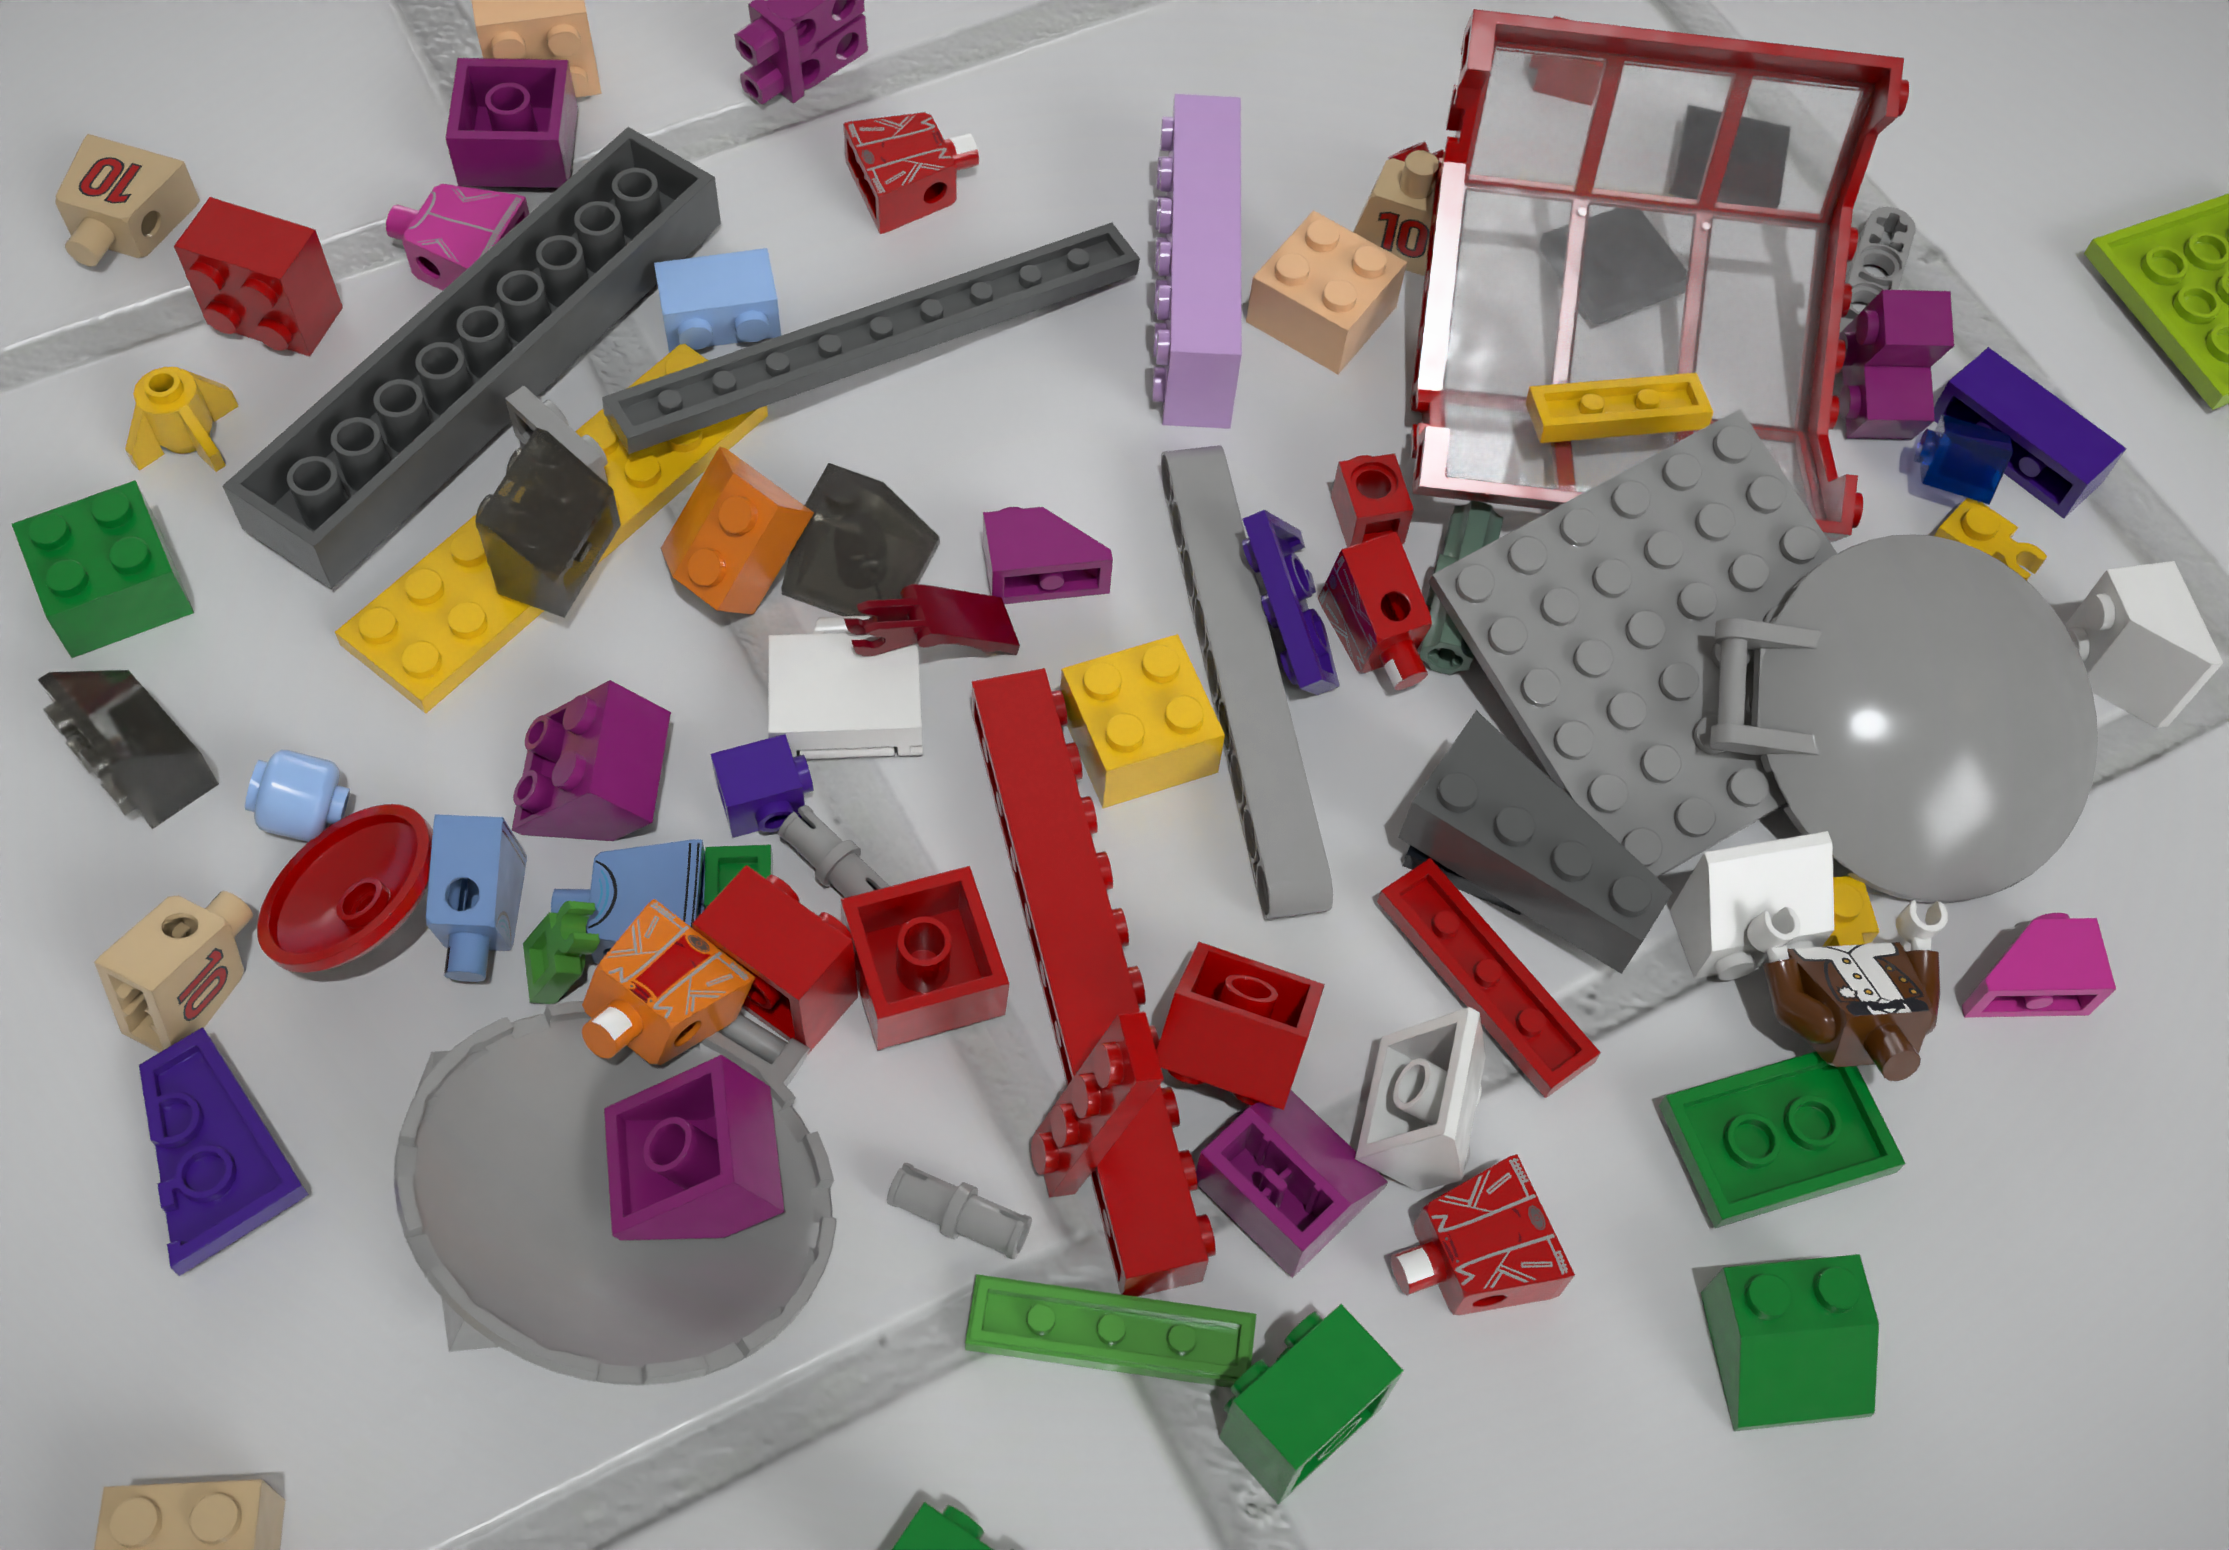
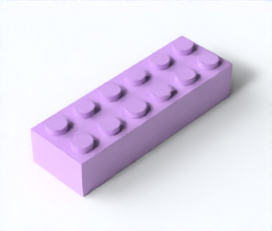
(1199, 261)

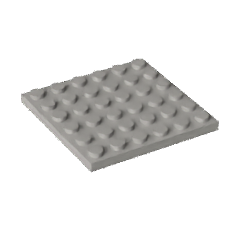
(1607, 634)

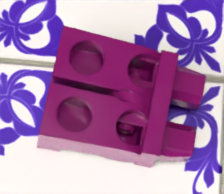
(798, 44)

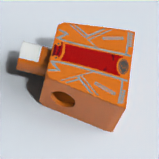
(661, 990)

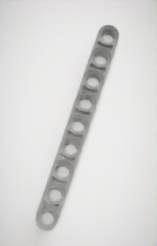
(1246, 686)

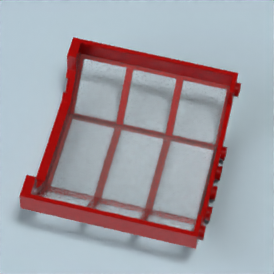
(1634, 218)

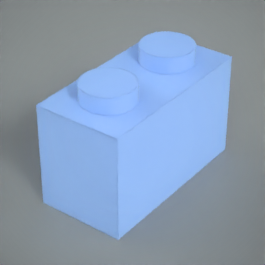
(718, 299)

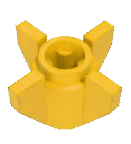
(176, 413)

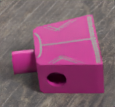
(453, 229)

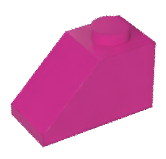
(2047, 971)

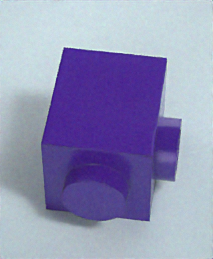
(760, 784)

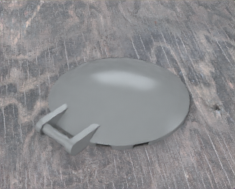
(1917, 716)
(514, 1217)

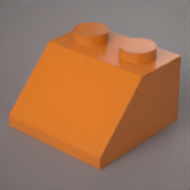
(733, 535)

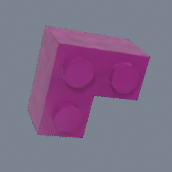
(1890, 363)

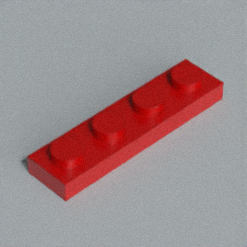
(1488, 977)
(1097, 1105)

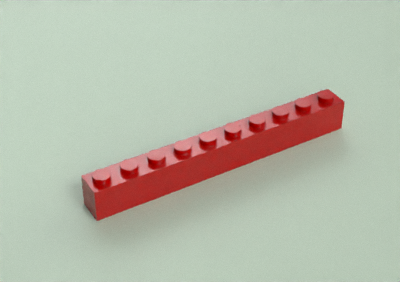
(1084, 973)

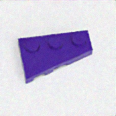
(1272, 553)
(211, 1151)

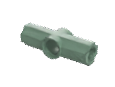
(1468, 530)

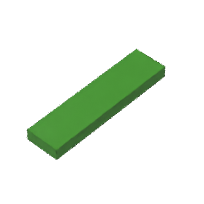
(1110, 1331)

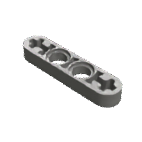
(1870, 251)

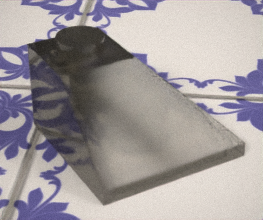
(856, 545)

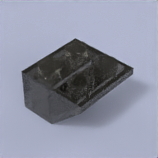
(546, 525)
(127, 742)

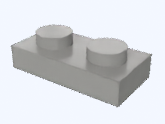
(530, 412)

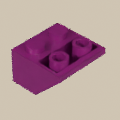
(592, 767)
(1286, 1180)

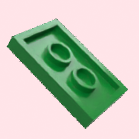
(1779, 1136)

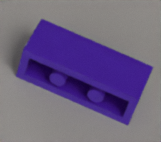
(2054, 447)

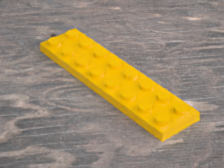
(446, 610)

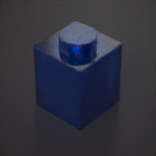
(1963, 458)

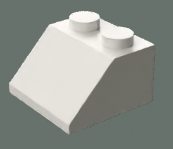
(2144, 641)
(1741, 883)
(1424, 1101)

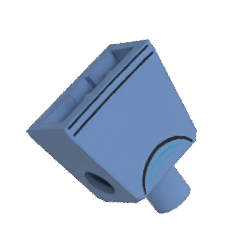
(631, 879)
(473, 891)

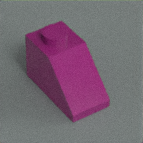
(1042, 557)

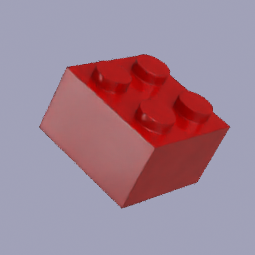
(259, 276)
(925, 957)
(797, 958)
(1238, 1026)

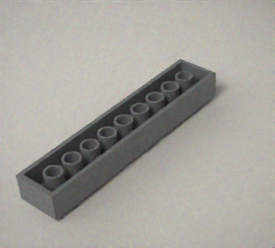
(442, 380)

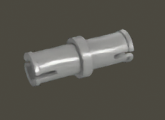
(835, 860)
(959, 1210)

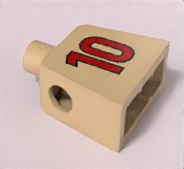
(122, 199)
(1401, 209)
(174, 968)

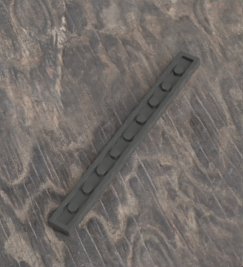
(867, 337)

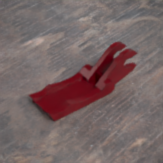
(932, 618)

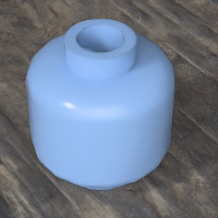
(296, 795)

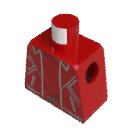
(905, 166)
(1378, 609)
(1486, 1245)

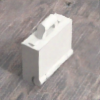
(843, 701)

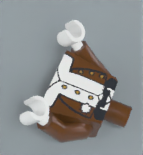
(1856, 999)

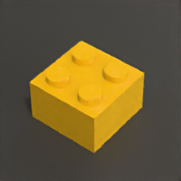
(1141, 720)

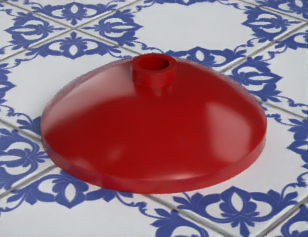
(347, 889)

